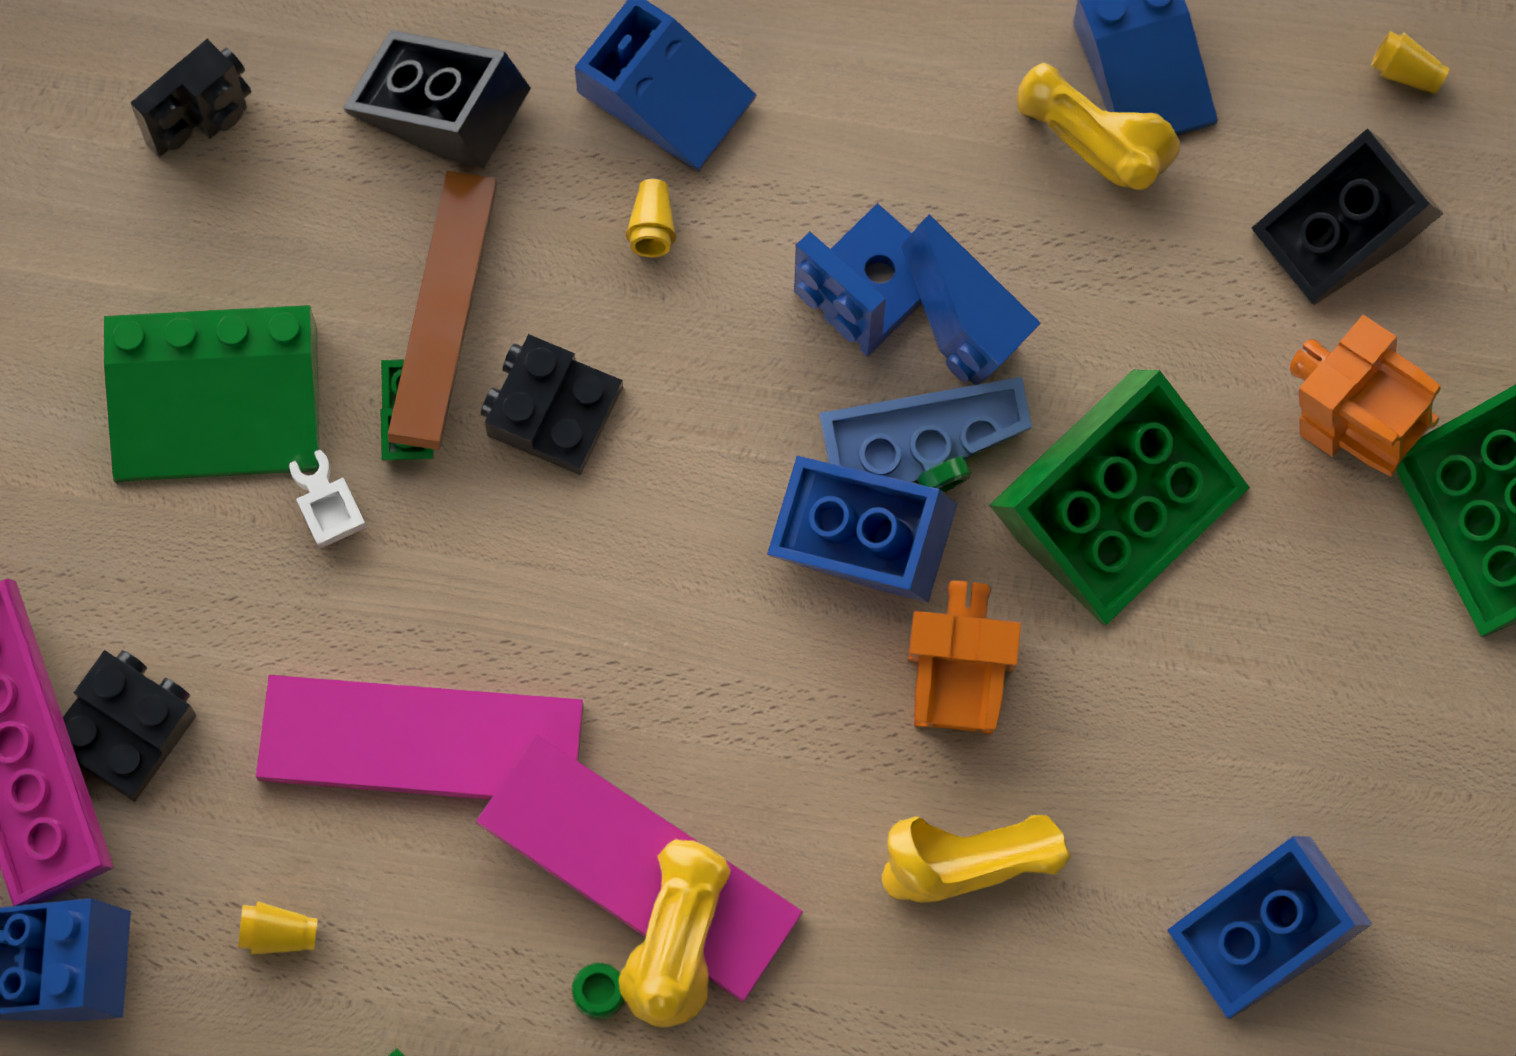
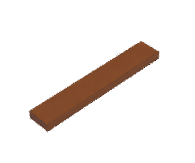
(442, 311)

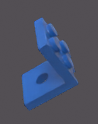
(838, 281)

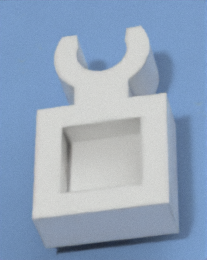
(327, 506)

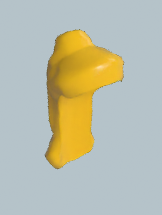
(1118, 145)
(938, 865)
(668, 972)

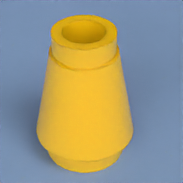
(1409, 63)
(651, 221)
(275, 930)

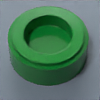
(946, 474)
(597, 991)

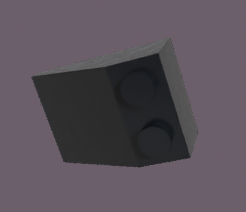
(440, 95)
(1347, 218)

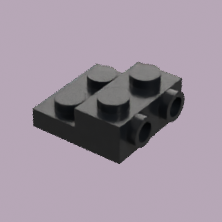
(196, 92)
(550, 404)
(126, 722)

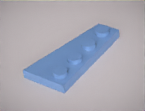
(921, 431)

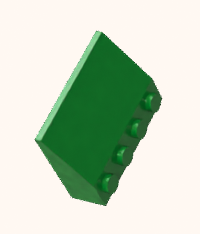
(212, 392)
(1121, 494)
(1466, 499)

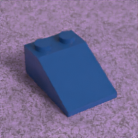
(1146, 60)
(967, 308)
(863, 527)
(1269, 925)

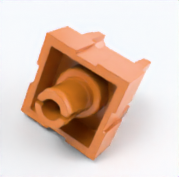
(1364, 397)
(961, 662)

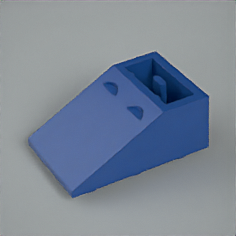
(662, 83)
(63, 961)

